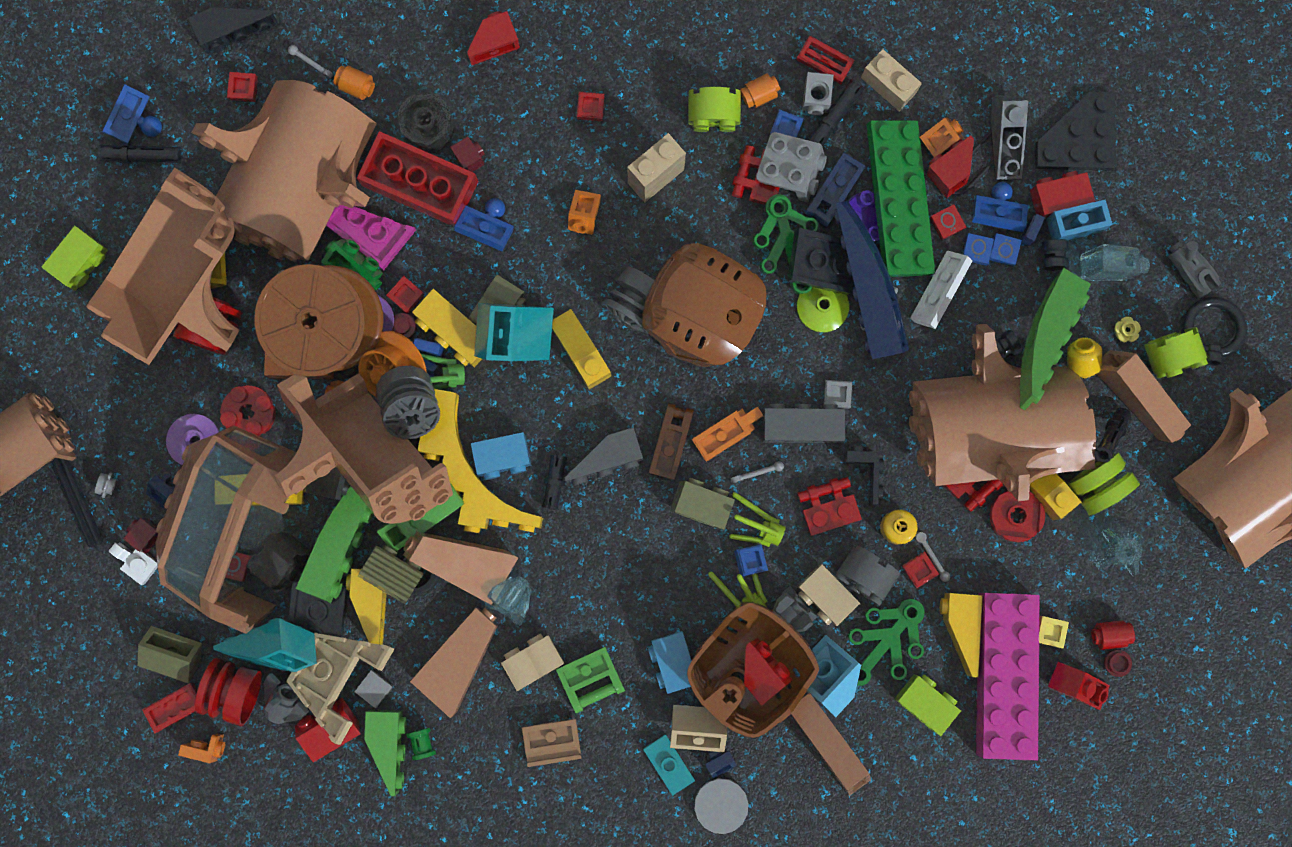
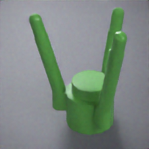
(451, 375)

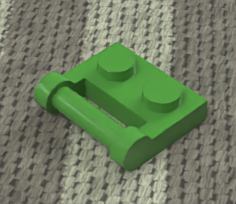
(586, 671)

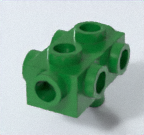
(347, 255)

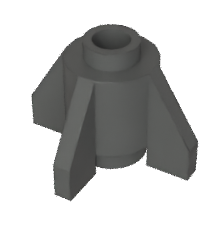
(794, 610)
(281, 702)

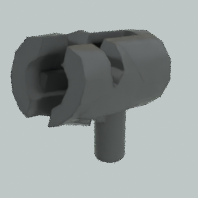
(1194, 268)

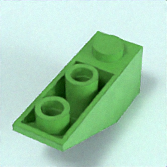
(397, 534)
(383, 739)

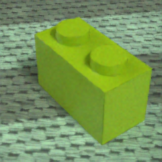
(75, 258)
(928, 704)

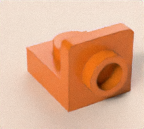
(942, 136)
(583, 212)
(199, 751)

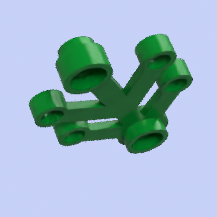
(785, 237)
(891, 637)

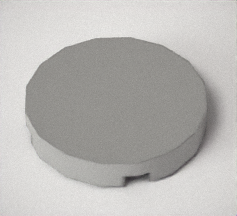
(721, 805)

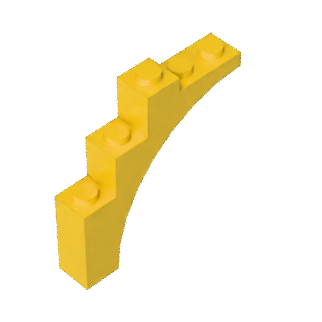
(478, 501)

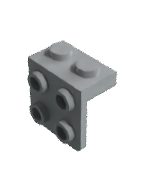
(792, 164)

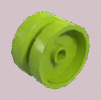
(1105, 486)

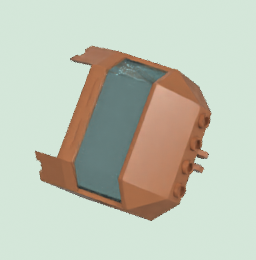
(207, 518)

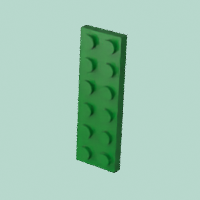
(900, 198)

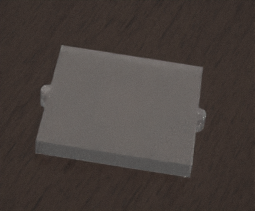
(258, 525)

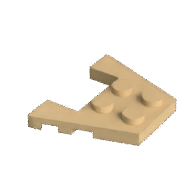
(322, 682)

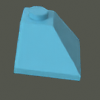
(836, 676)

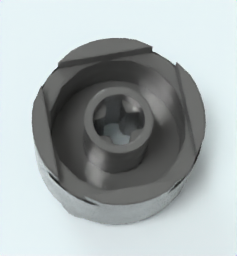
(867, 574)

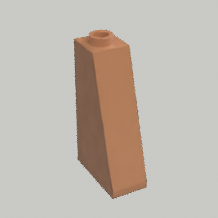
(1143, 395)
(462, 563)
(453, 666)
(830, 745)

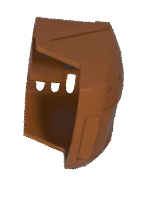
(701, 301)
(728, 696)

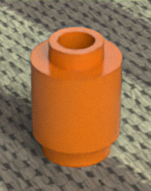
(354, 82)
(760, 91)

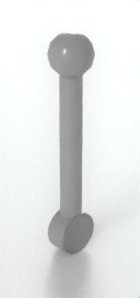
(293, 50)
(778, 466)
(921, 538)

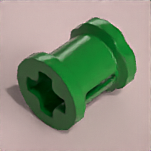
(421, 743)

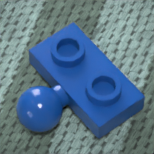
(127, 116)
(999, 211)
(486, 227)

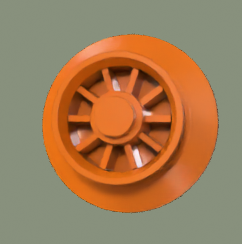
(391, 352)

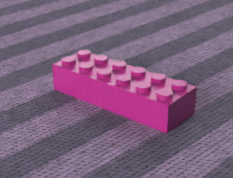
(1008, 677)

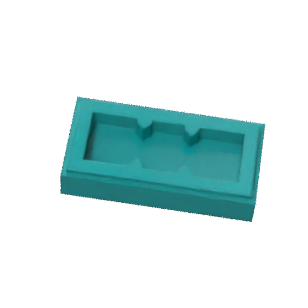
(669, 764)

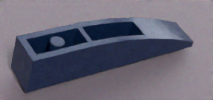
(873, 287)

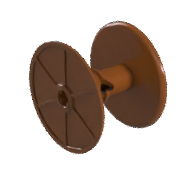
(318, 319)

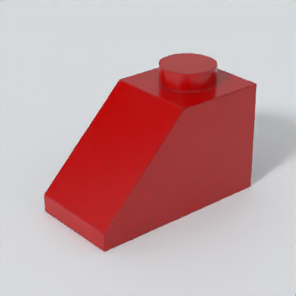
(493, 38)

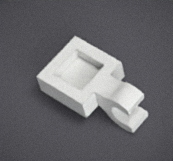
(137, 564)

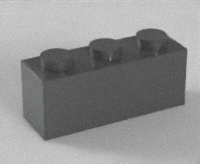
(803, 424)

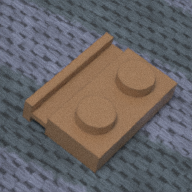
(551, 742)

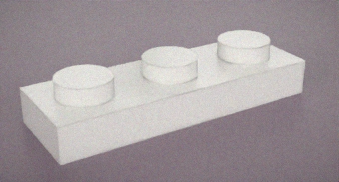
(941, 289)

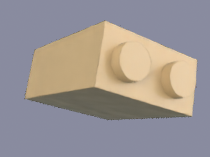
(656, 167)

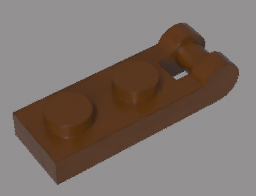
(671, 442)

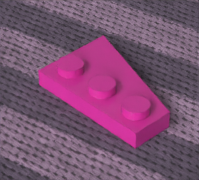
(374, 234)

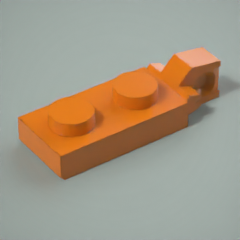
(726, 433)

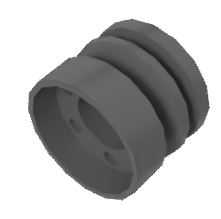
(630, 303)
(407, 402)

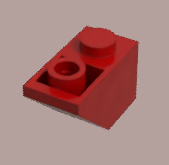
(953, 169)
(763, 673)
(1079, 685)

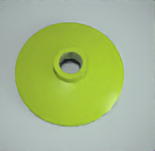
(822, 319)

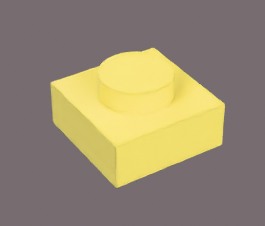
(1052, 631)

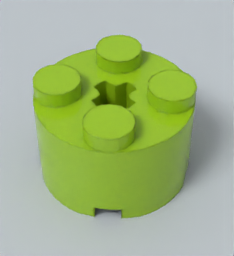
(714, 109)
(1176, 352)

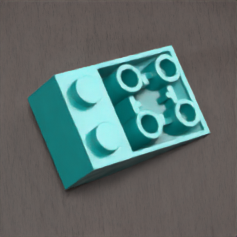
(513, 332)
(273, 646)

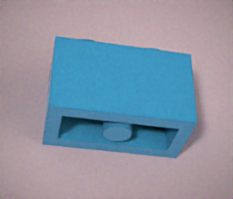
(1079, 221)
(501, 455)
(673, 661)

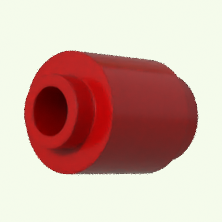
(1113, 634)

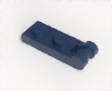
(835, 188)

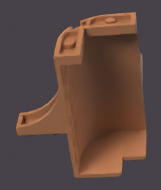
(290, 167)
(168, 272)
(979, 432)
(349, 434)
(30, 439)
(1247, 478)

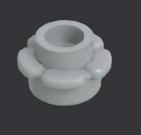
(105, 484)

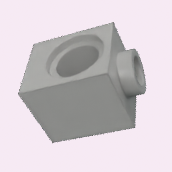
(821, 83)

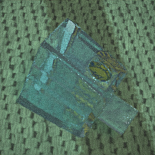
(1112, 263)

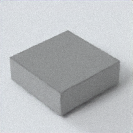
(838, 393)
(374, 688)

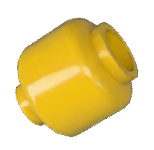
(1084, 357)
(892, 520)

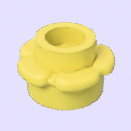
(1122, 334)

